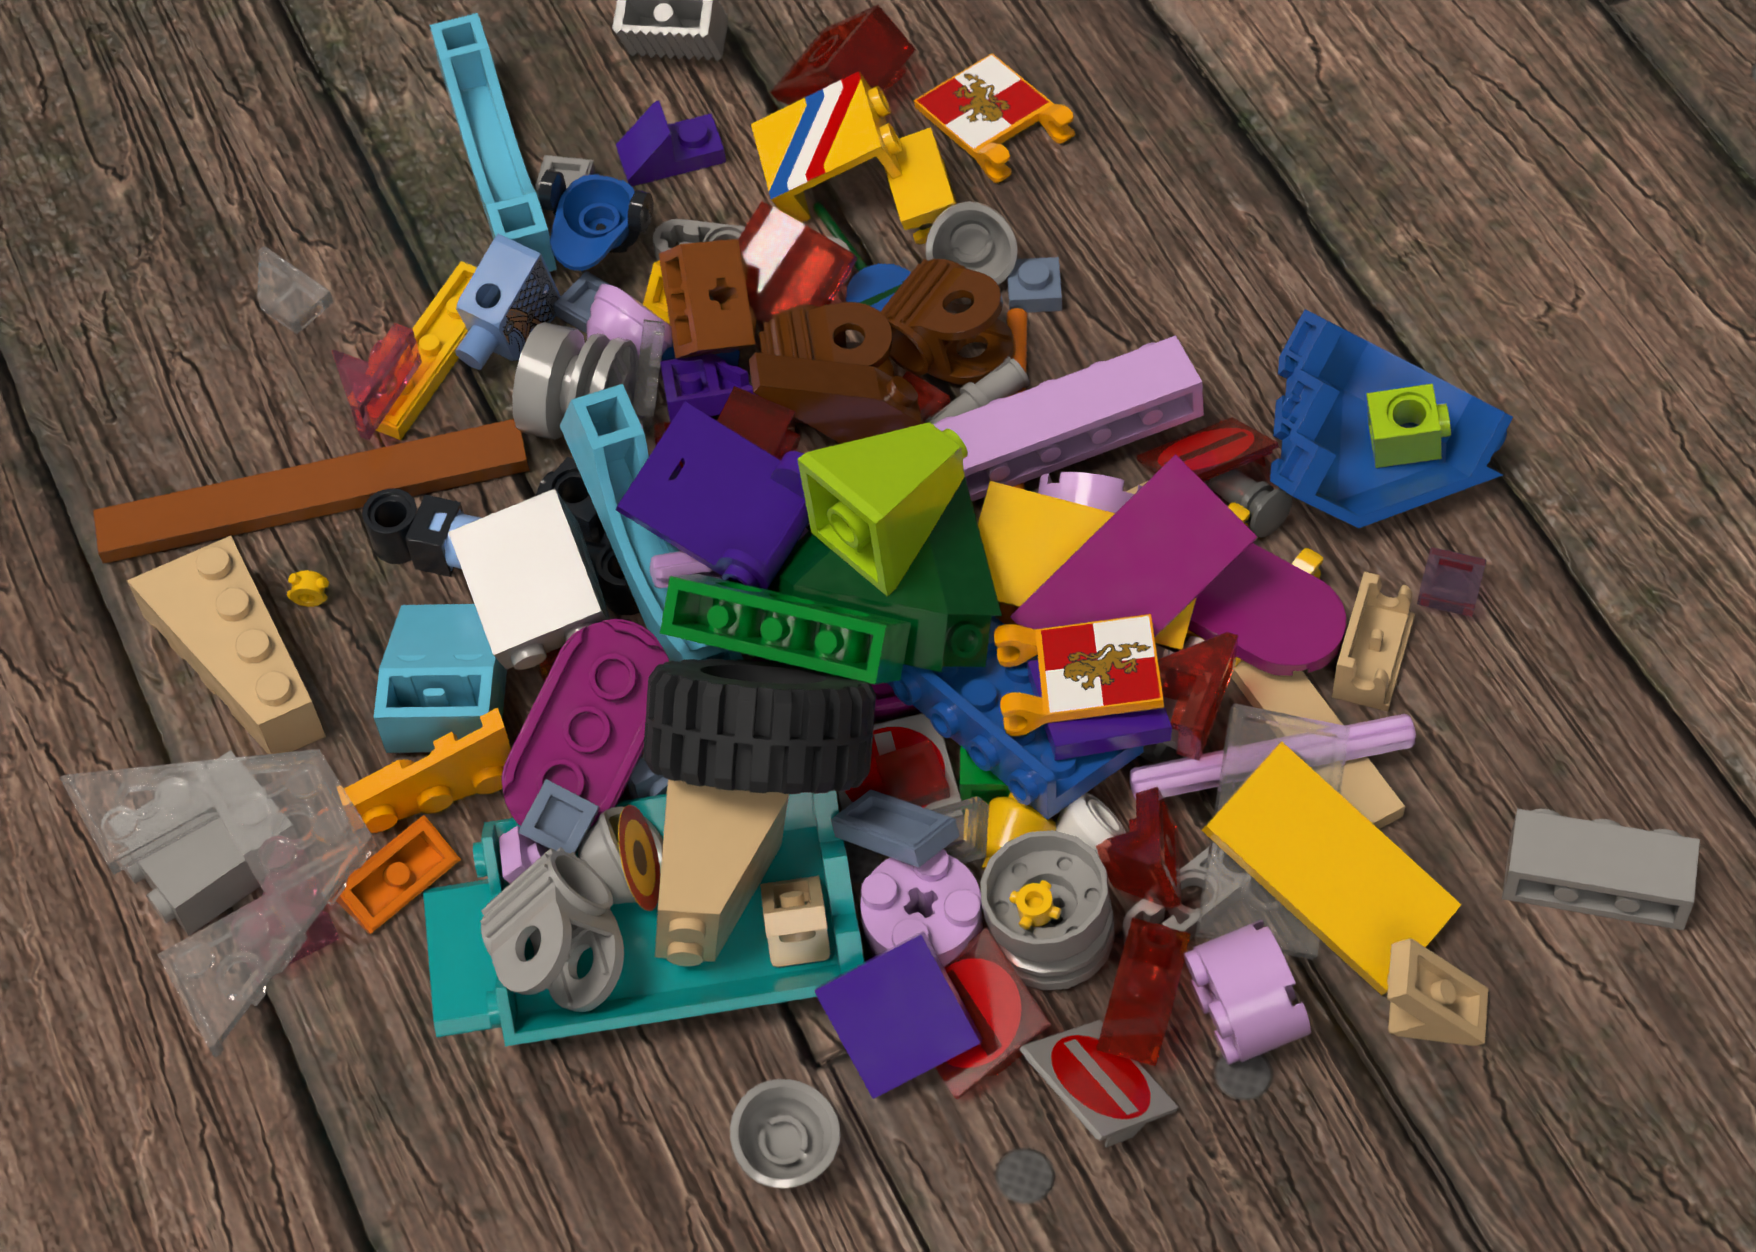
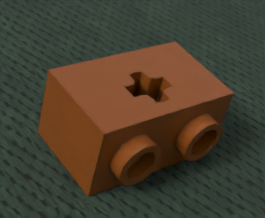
(700, 324)

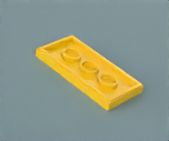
(1034, 535)
(1329, 865)

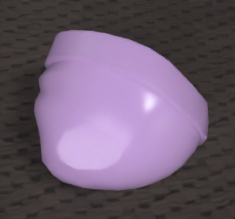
(622, 316)

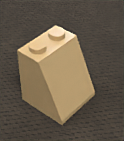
(711, 865)

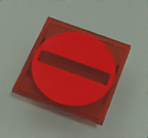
(1213, 449)
(999, 1008)

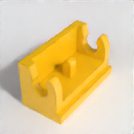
(924, 185)

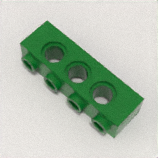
(785, 628)

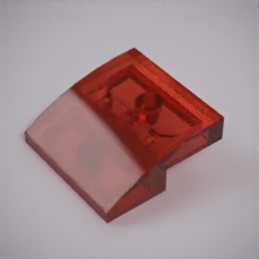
(789, 263)

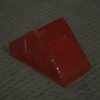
(1198, 683)
(1148, 856)

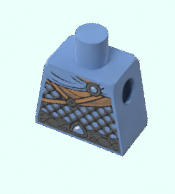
(504, 302)

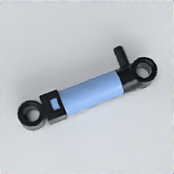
(406, 534)

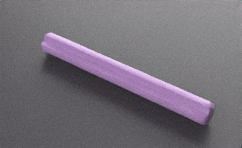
(1193, 775)

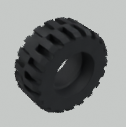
(758, 726)

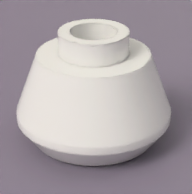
(1089, 821)

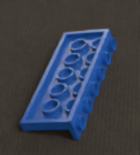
(967, 708)

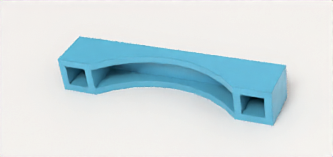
(488, 135)
(609, 455)

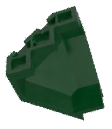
(942, 594)

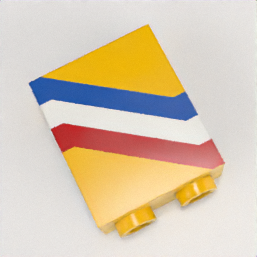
(824, 138)

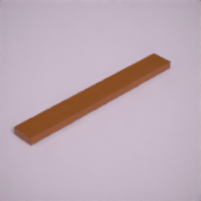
(308, 490)

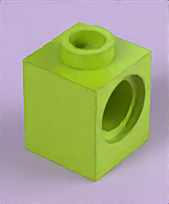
(1403, 445)

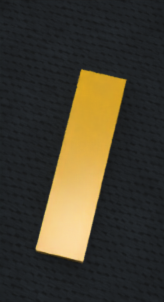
(437, 337)

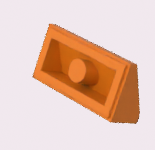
(396, 874)

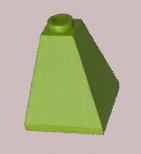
(882, 496)

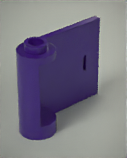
(726, 504)

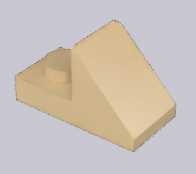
(795, 921)
(1433, 998)

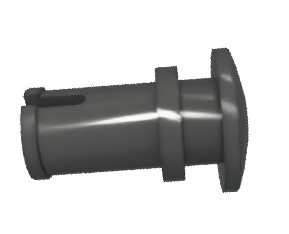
(1266, 505)

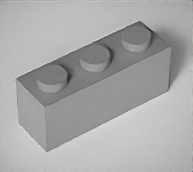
(1601, 868)

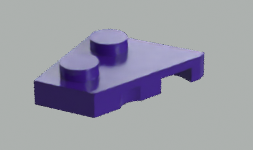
(701, 382)

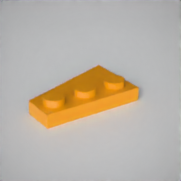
(433, 783)

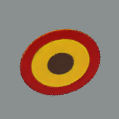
(639, 857)

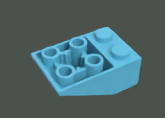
(436, 677)

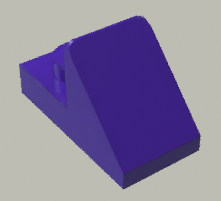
(663, 150)

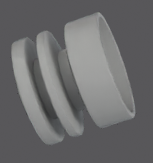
(562, 367)
(1064, 948)

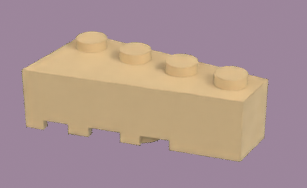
(226, 634)

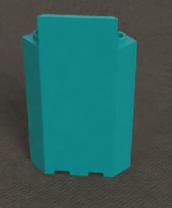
(649, 989)

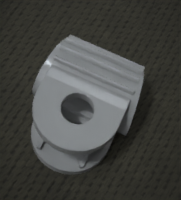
(563, 913)

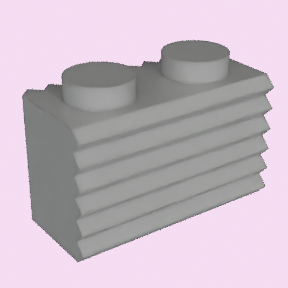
(671, 27)

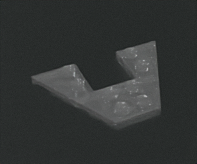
(290, 829)

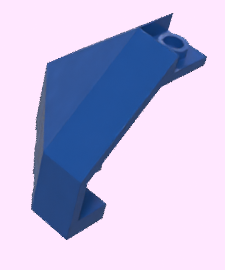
(1327, 433)

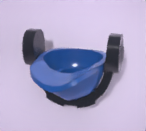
(593, 217)

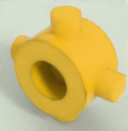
(307, 588)
(1035, 905)

